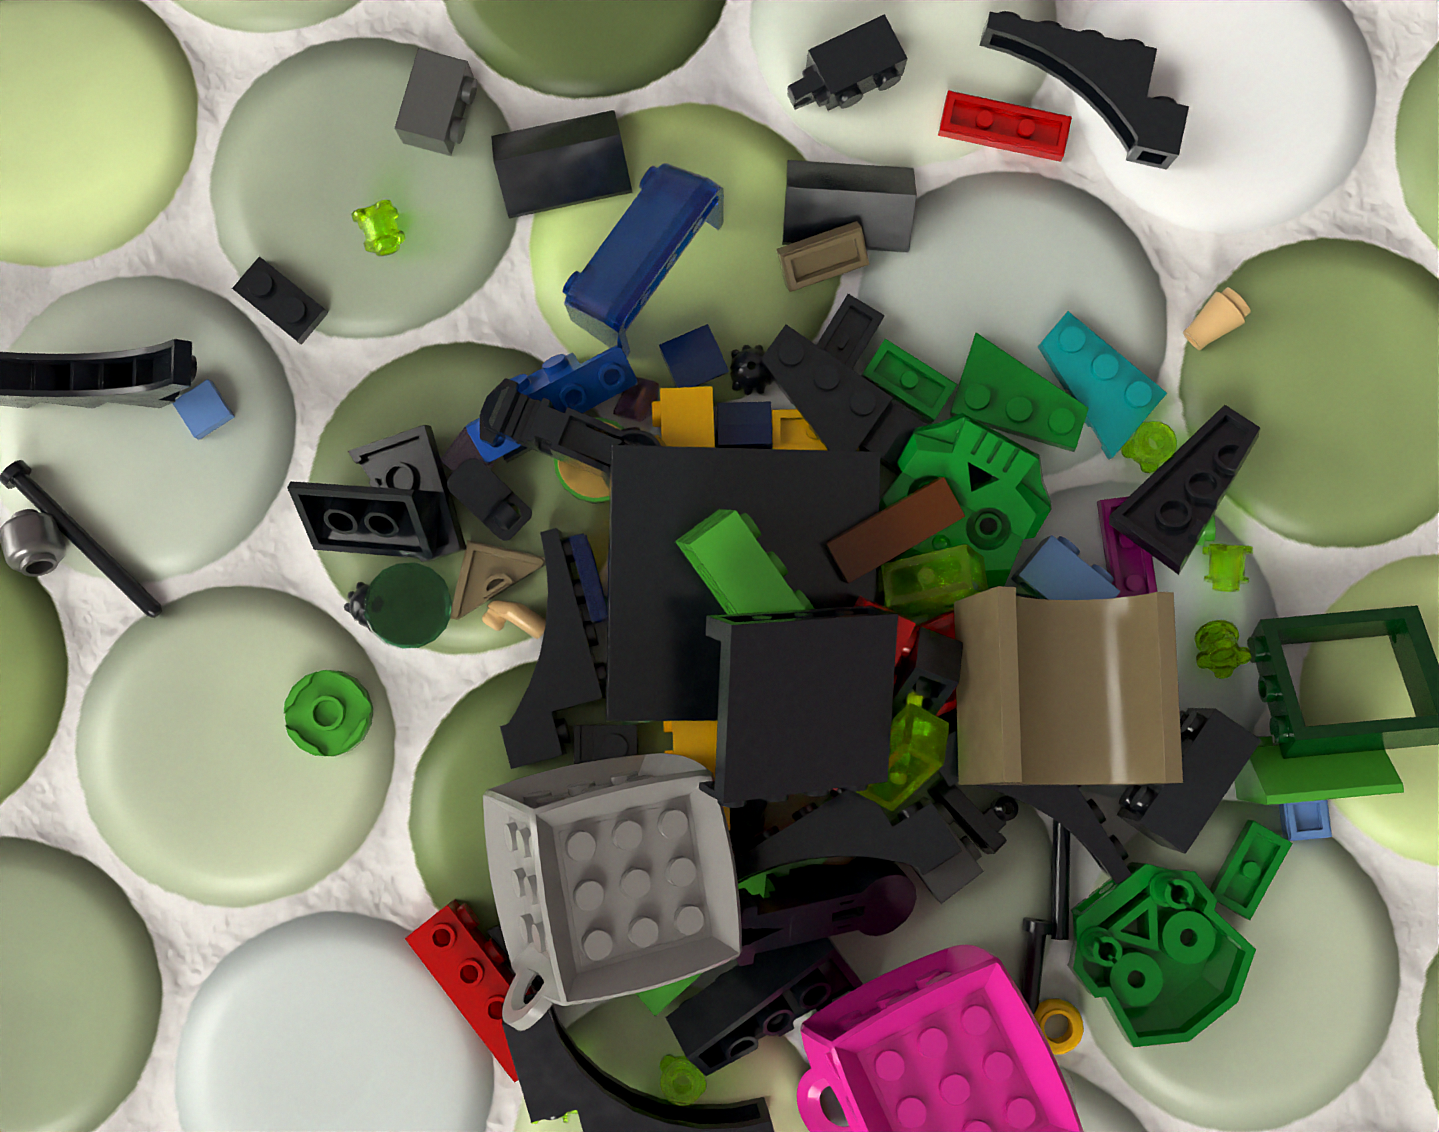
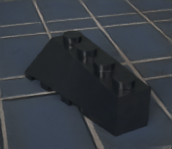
(759, 1001)

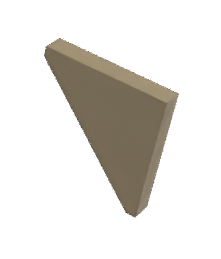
(488, 572)

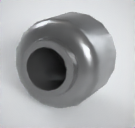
(32, 542)

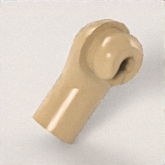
(516, 613)

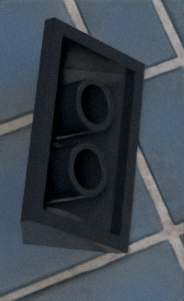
(561, 164)
(837, 194)
(368, 519)

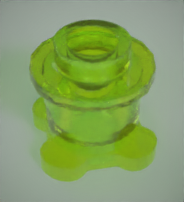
(379, 228)
(1141, 451)
(1226, 566)
(1220, 648)
(674, 1092)

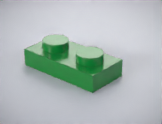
(909, 380)
(1249, 869)

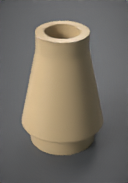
(1218, 317)

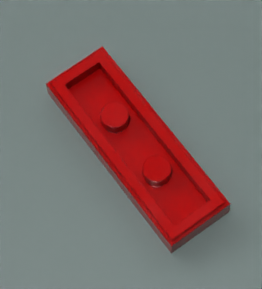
(1004, 126)

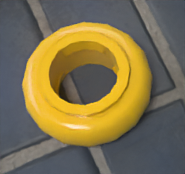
(1075, 1024)

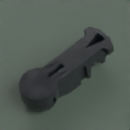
(563, 436)
(823, 903)

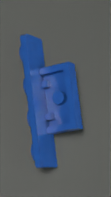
(566, 385)

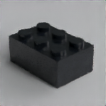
(1212, 758)

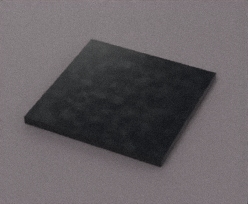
(658, 603)

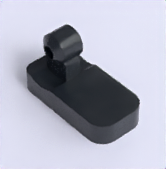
(488, 498)
(978, 826)

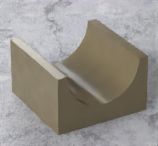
(1067, 690)

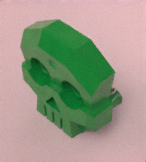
(1011, 497)
(1180, 983)

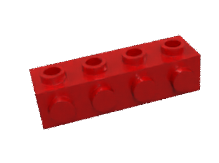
(469, 973)

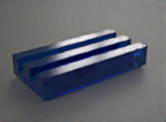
(589, 577)

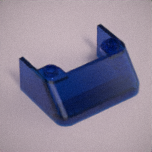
(641, 251)

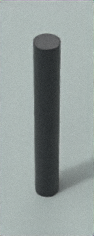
(1060, 881)

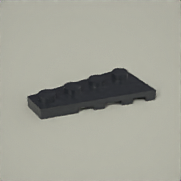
(1183, 494)

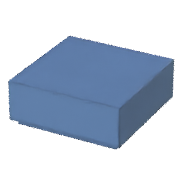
(203, 409)
(1305, 820)

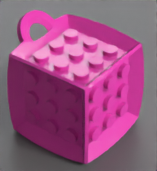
(935, 1052)

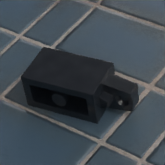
(850, 66)

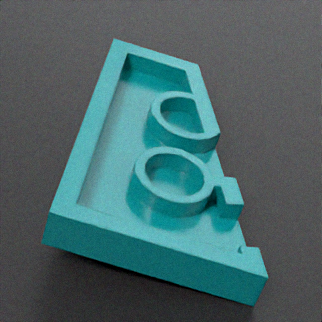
(1101, 380)

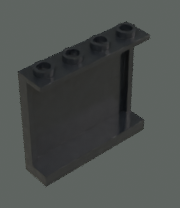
(802, 702)

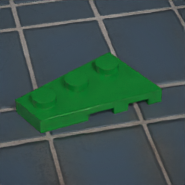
(1016, 399)

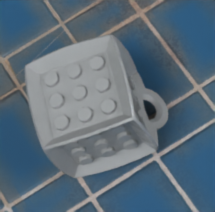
(610, 880)

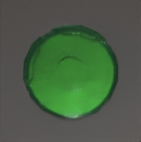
(407, 605)

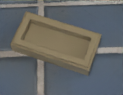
(823, 256)

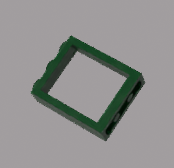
(1413, 655)

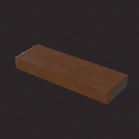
(894, 529)

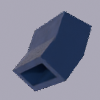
(693, 358)
(744, 425)

